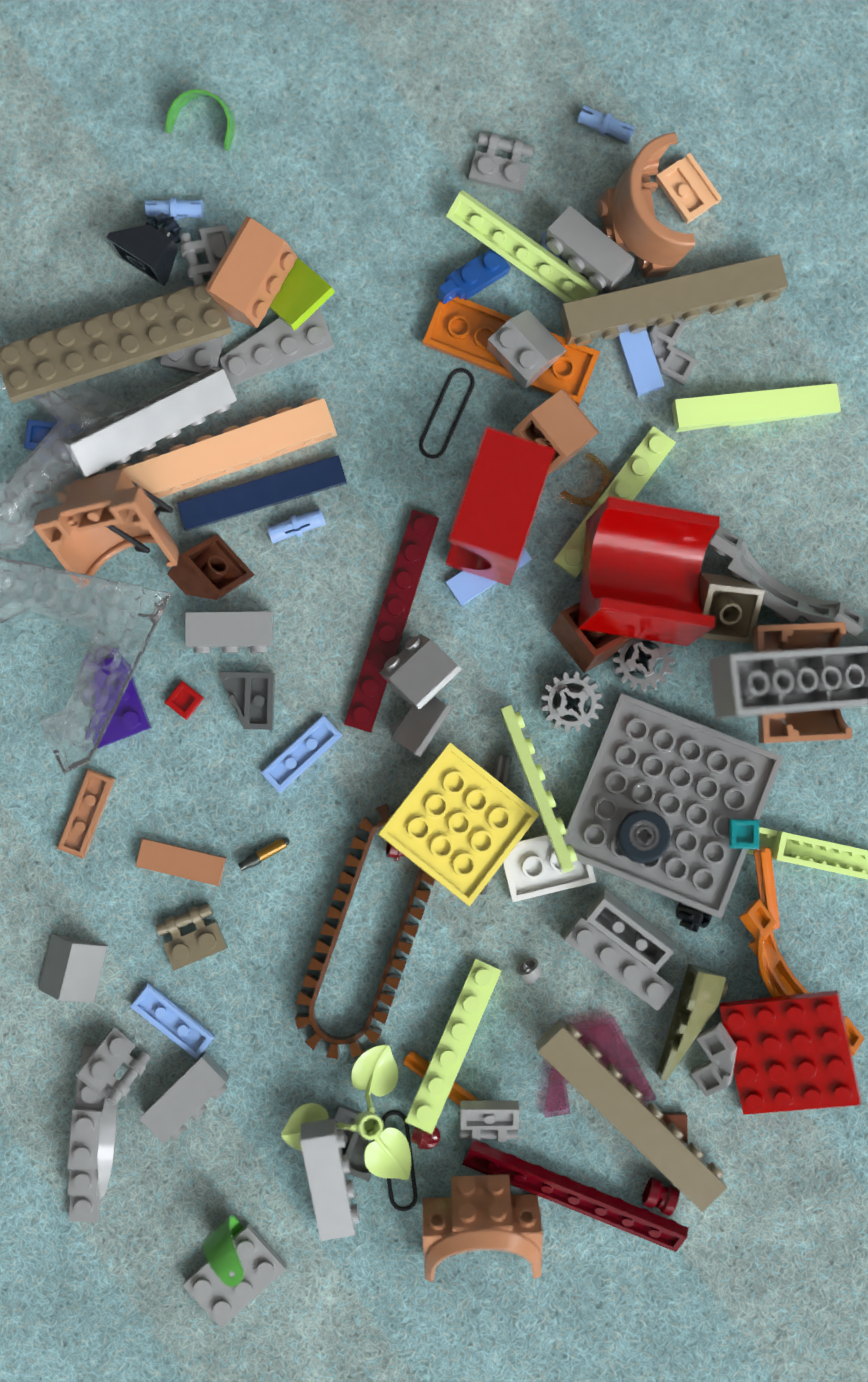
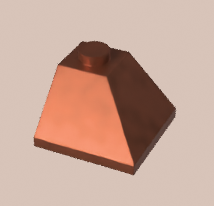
(209, 570)

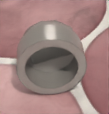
(525, 973)

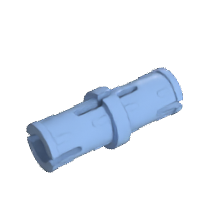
(606, 124)
(174, 208)
(296, 525)

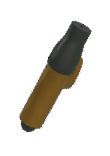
(263, 854)

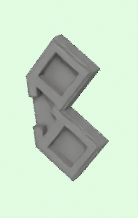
(671, 360)
(721, 1051)

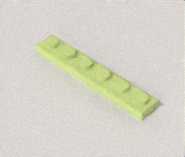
(519, 249)
(624, 486)
(544, 800)
(453, 1046)

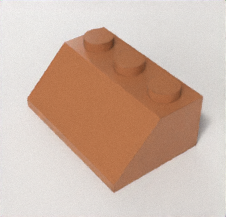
(251, 273)

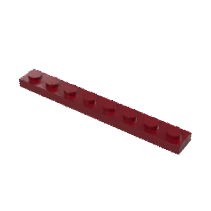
(392, 619)
(576, 1196)

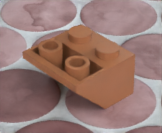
(558, 425)

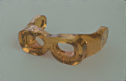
(592, 499)

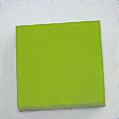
(300, 295)

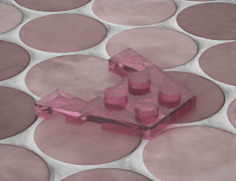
(614, 1048)

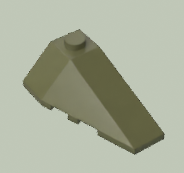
(695, 1005)

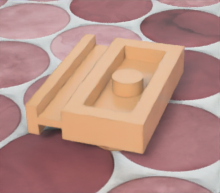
(688, 188)

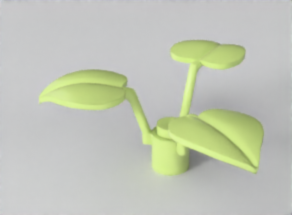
(390, 1152)

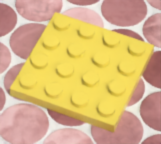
(458, 824)

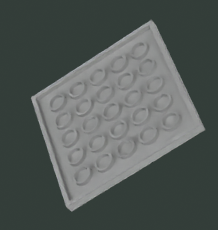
(689, 779)

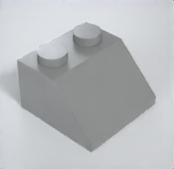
(525, 348)
(419, 671)
(420, 725)

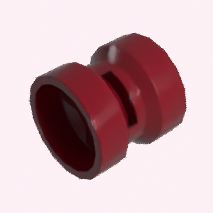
(660, 1196)

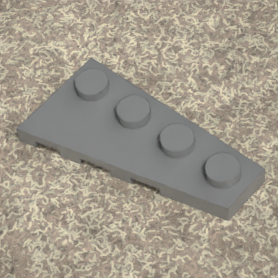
(276, 348)

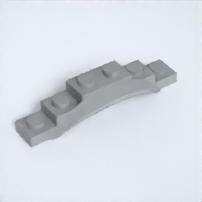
(781, 599)
(90, 1148)

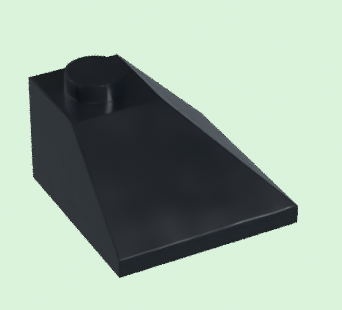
(146, 250)

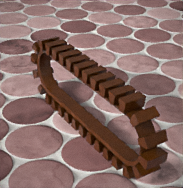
(323, 946)

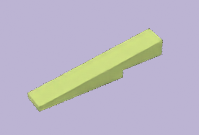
(754, 407)
(814, 853)

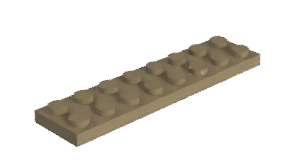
(111, 342)

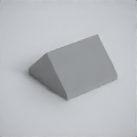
(72, 969)

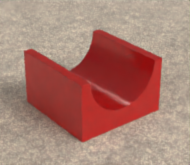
(498, 506)
(645, 571)

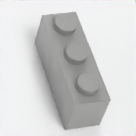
(588, 250)
(229, 631)
(630, 930)
(185, 1099)

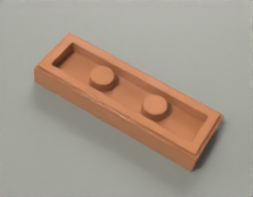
(86, 813)
(181, 862)

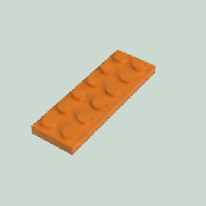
(463, 332)

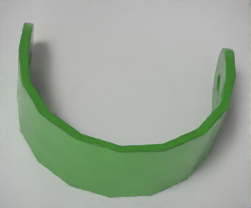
(186, 97)
(221, 1251)

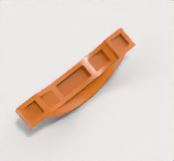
(772, 965)

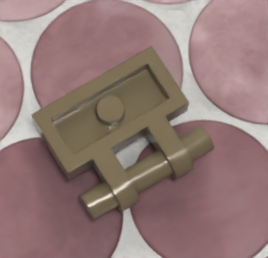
(196, 944)

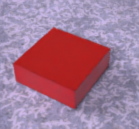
(184, 700)

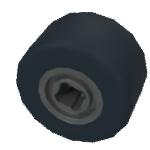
(634, 843)

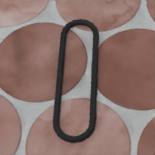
(457, 417)
(389, 1183)

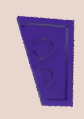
(129, 716)

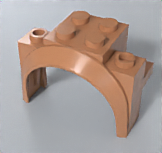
(481, 1217)

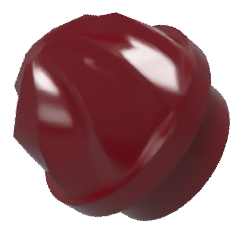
(425, 1139)

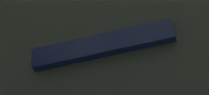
(261, 493)

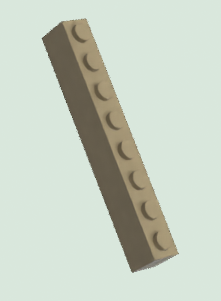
(673, 299)
(631, 1114)

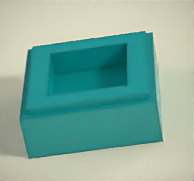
(743, 834)

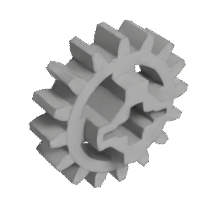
(631, 665)
(582, 693)

